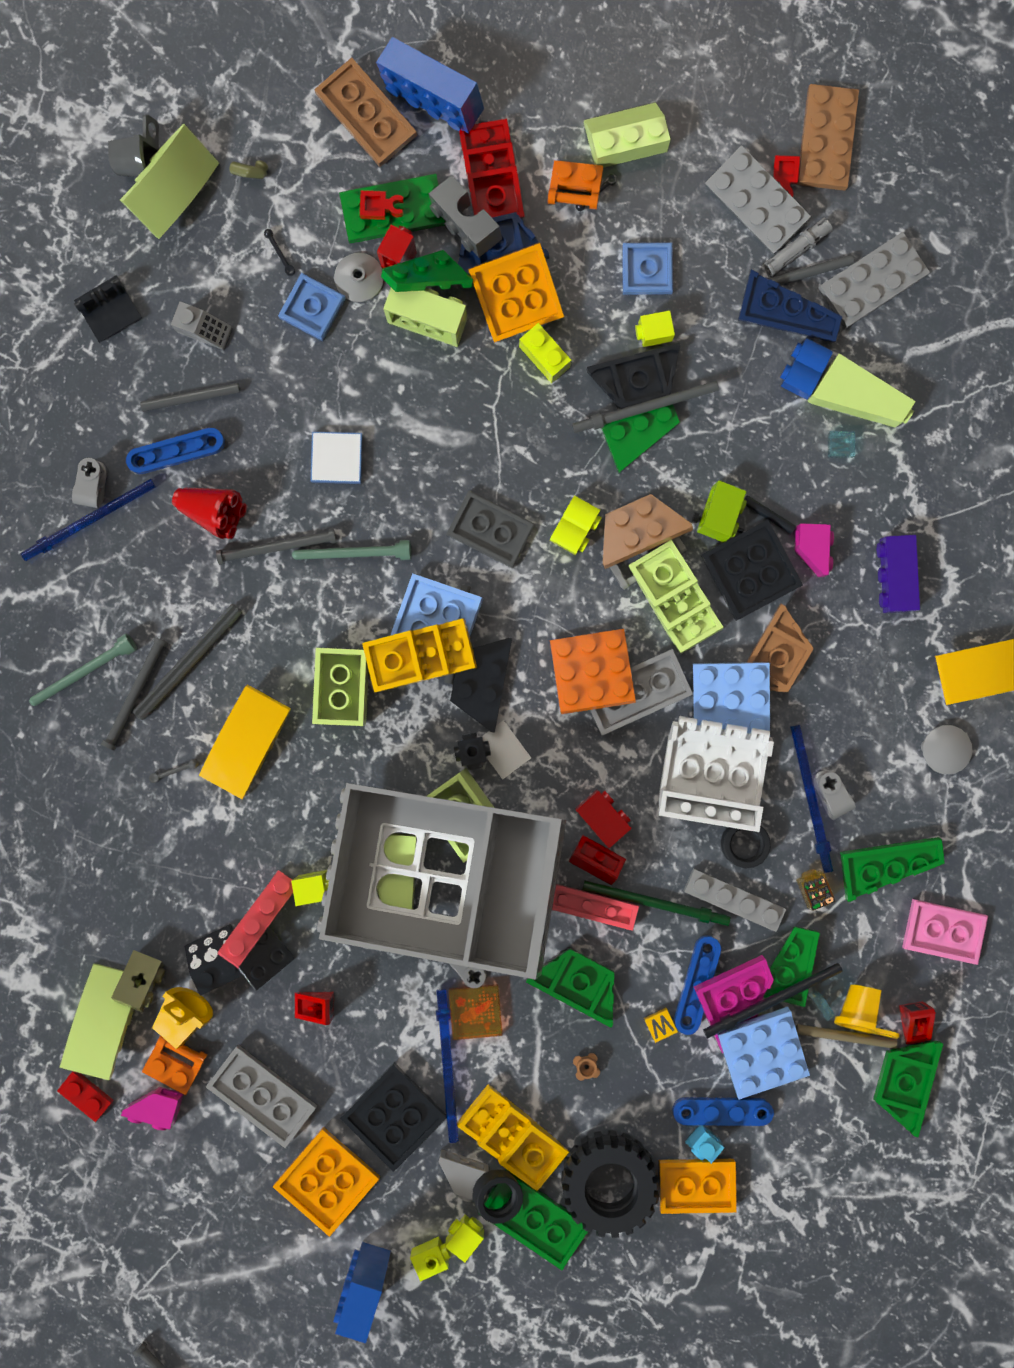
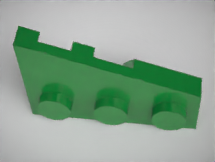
(425, 271)

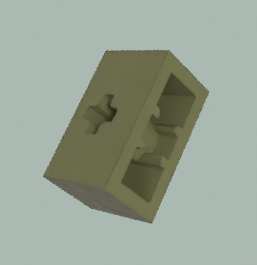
(136, 968)

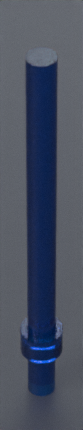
(46, 543)
(822, 846)
(443, 1016)

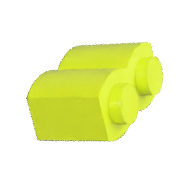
(575, 525)

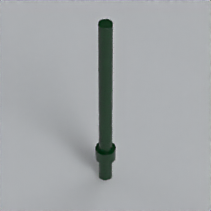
(703, 915)

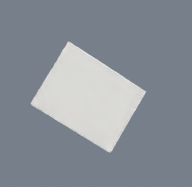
(505, 750)

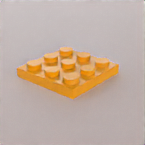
(516, 292)
(326, 1181)

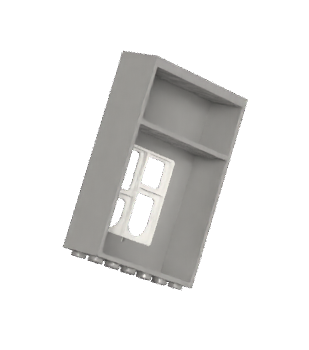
(504, 886)

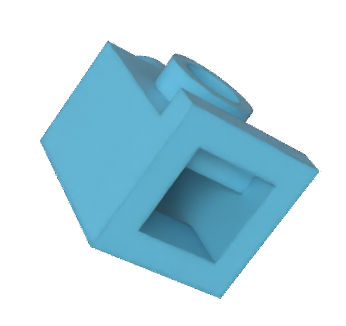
(704, 1144)

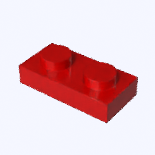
(85, 1095)

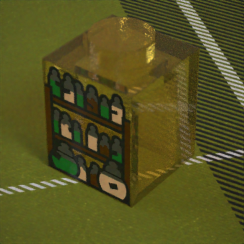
(815, 889)

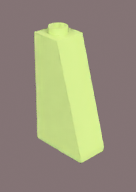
(861, 394)
(395, 888)

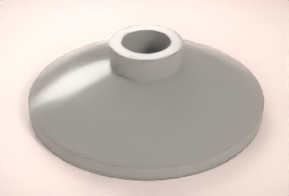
(361, 288)

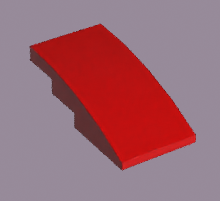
(491, 169)

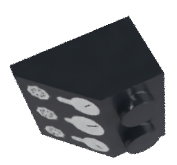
(206, 966)

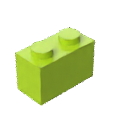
(721, 511)

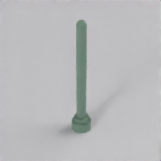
(400, 550)
(123, 646)

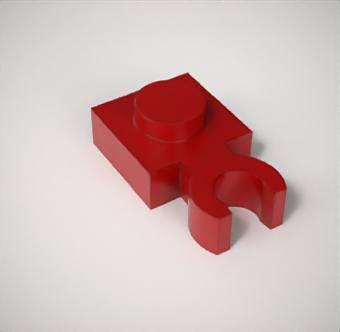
(786, 171)
(375, 205)

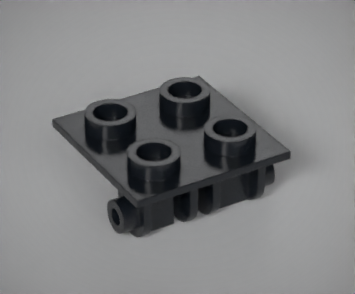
(107, 309)
(265, 959)

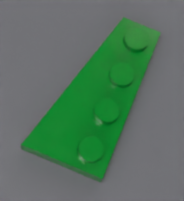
(878, 866)

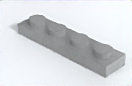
(734, 900)

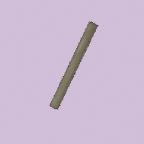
(846, 1036)

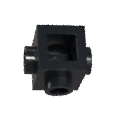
(472, 740)

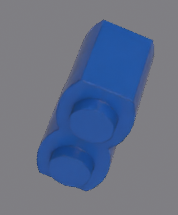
(806, 368)

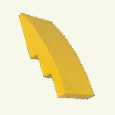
(419, 655)
(977, 671)
(244, 741)
(512, 1137)

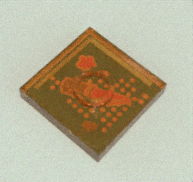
(475, 1012)

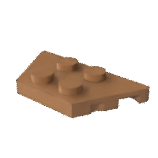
(640, 528)
(783, 648)

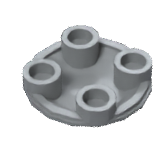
(947, 749)

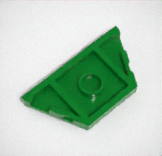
(579, 984)
(907, 1082)

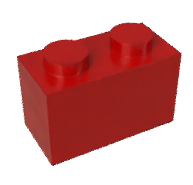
(396, 247)
(603, 818)

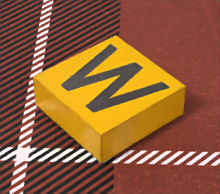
(660, 1025)

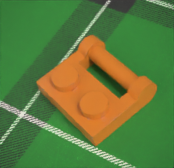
(575, 178)
(172, 1070)

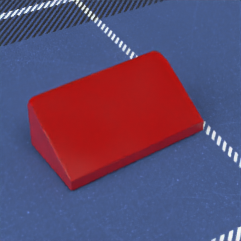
(597, 860)

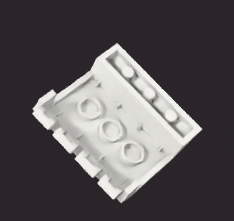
(714, 773)

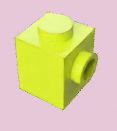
(655, 329)
(464, 1237)
(430, 1258)

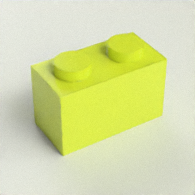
(544, 353)
(309, 887)

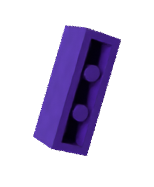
(898, 574)

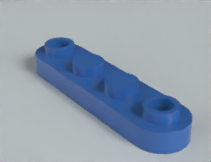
(175, 451)
(701, 968)
(722, 1111)

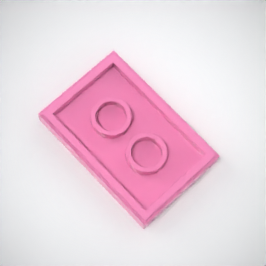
(945, 931)

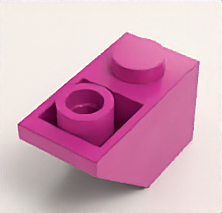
(813, 547)
(155, 1108)

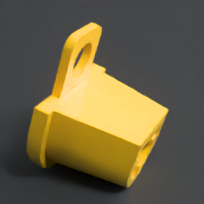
(861, 1011)
(182, 1015)

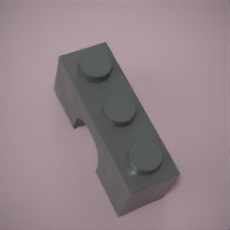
(476, 232)

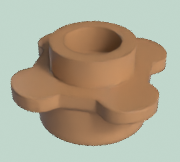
(583, 1073)

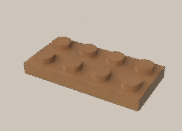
(365, 112)
(827, 137)

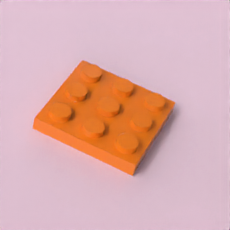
(592, 671)

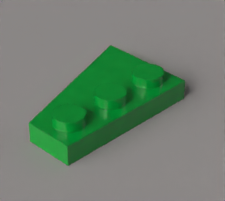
(636, 434)
(794, 963)

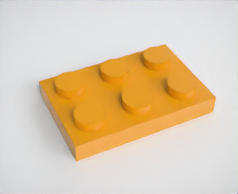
(697, 1186)

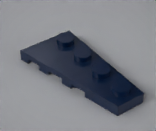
(778, 308)

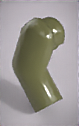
(248, 171)

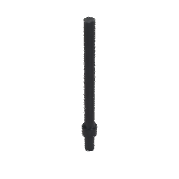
(728, 1022)

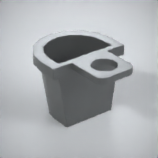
(132, 154)

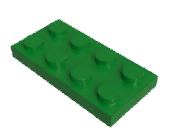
(415, 209)
(540, 1223)

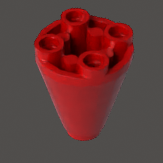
(211, 508)

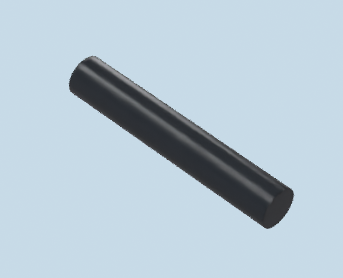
(769, 514)

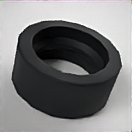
(752, 862)
(505, 1212)

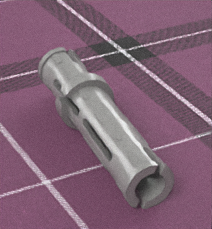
(805, 241)

